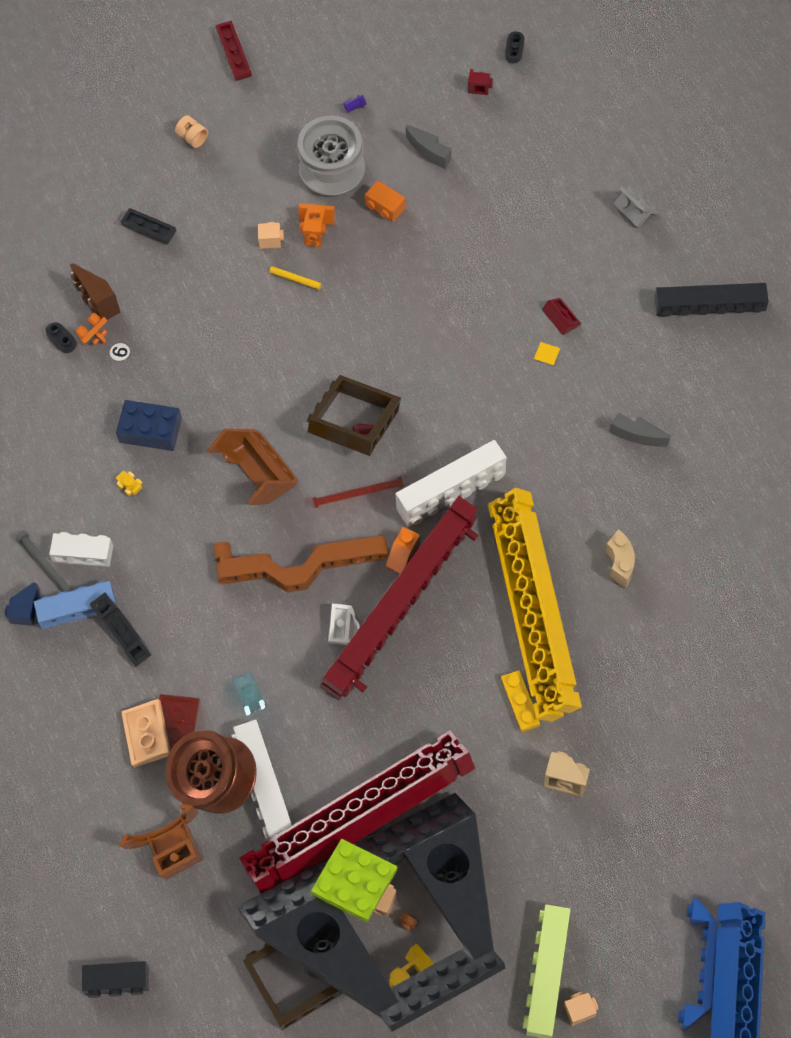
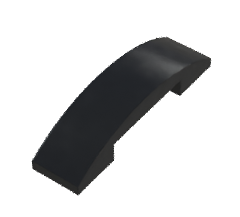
(121, 629)

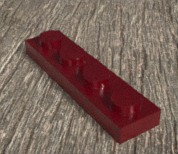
(233, 50)

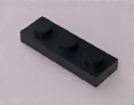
(148, 226)

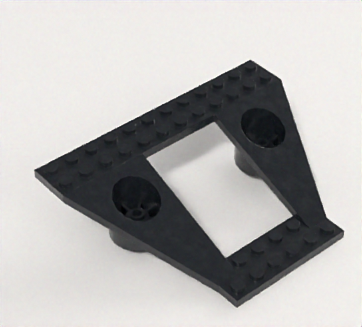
(447, 858)

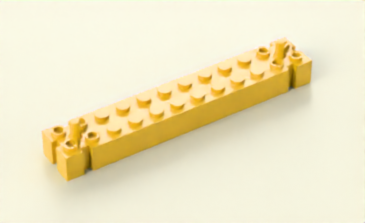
(534, 606)

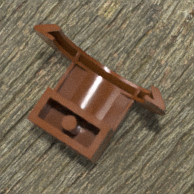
(172, 844)

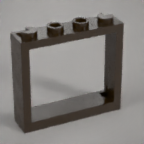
(347, 437)
(298, 1012)

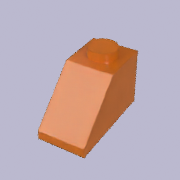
(403, 550)

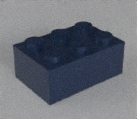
(149, 425)

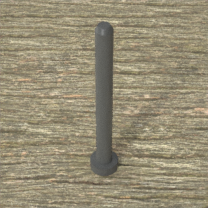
(23, 537)

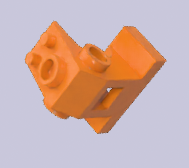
(312, 226)

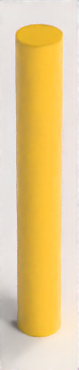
(291, 276)

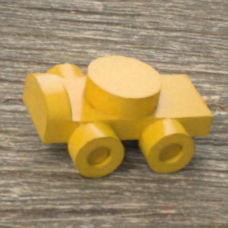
(127, 480)

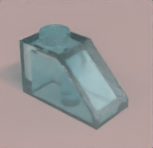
(248, 693)

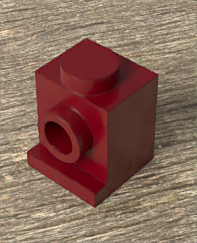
(479, 83)

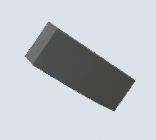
(428, 146)
(639, 431)

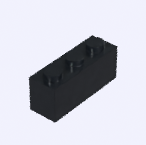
(115, 979)

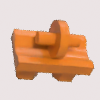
(97, 322)

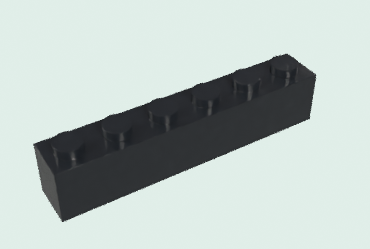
(711, 299)

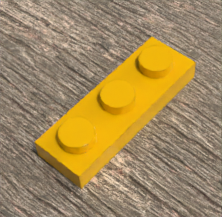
(520, 701)

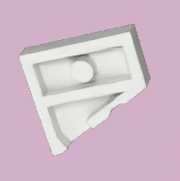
(342, 624)

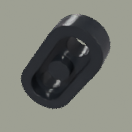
(514, 50)
(59, 336)

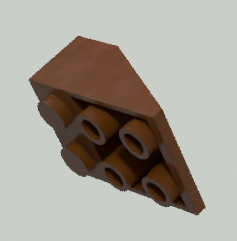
(95, 292)

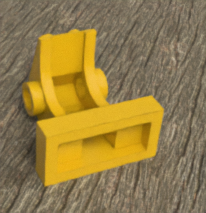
(417, 960)

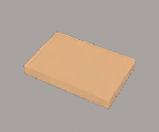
(146, 733)

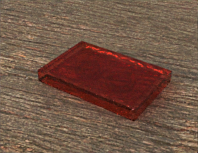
(179, 716)

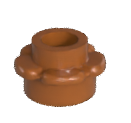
(408, 921)

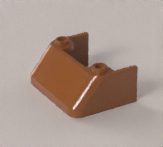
(258, 461)

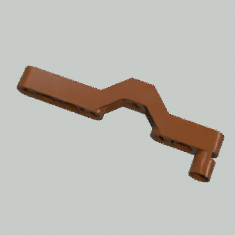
(299, 577)

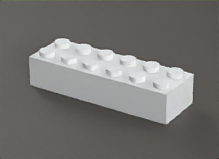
(454, 480)

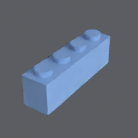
(70, 605)

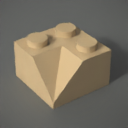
(566, 775)

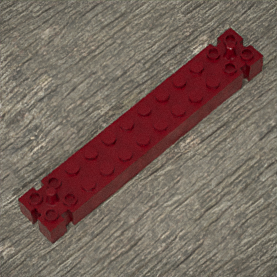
(397, 600)
(358, 812)

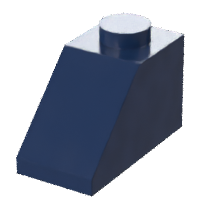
(21, 606)

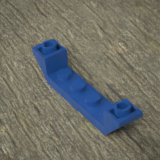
(700, 916)

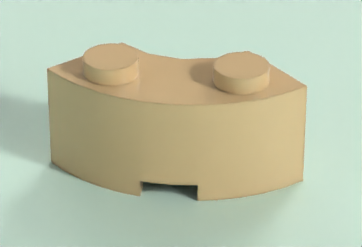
(622, 557)

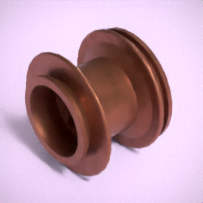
(194, 766)

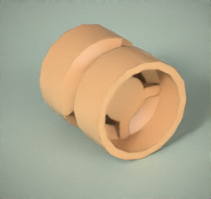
(191, 131)

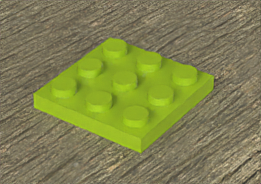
(354, 880)

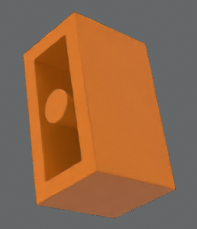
(385, 201)

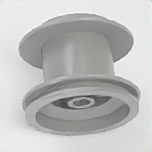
(319, 151)

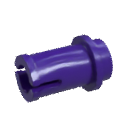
(355, 103)

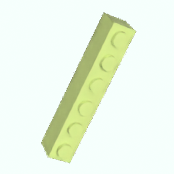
(548, 971)

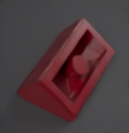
(560, 315)

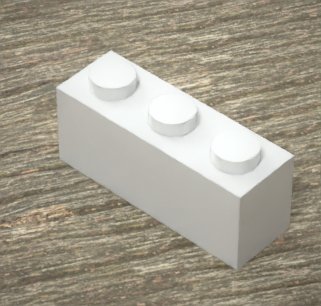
(81, 549)

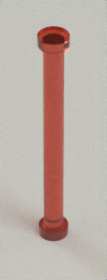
(358, 492)

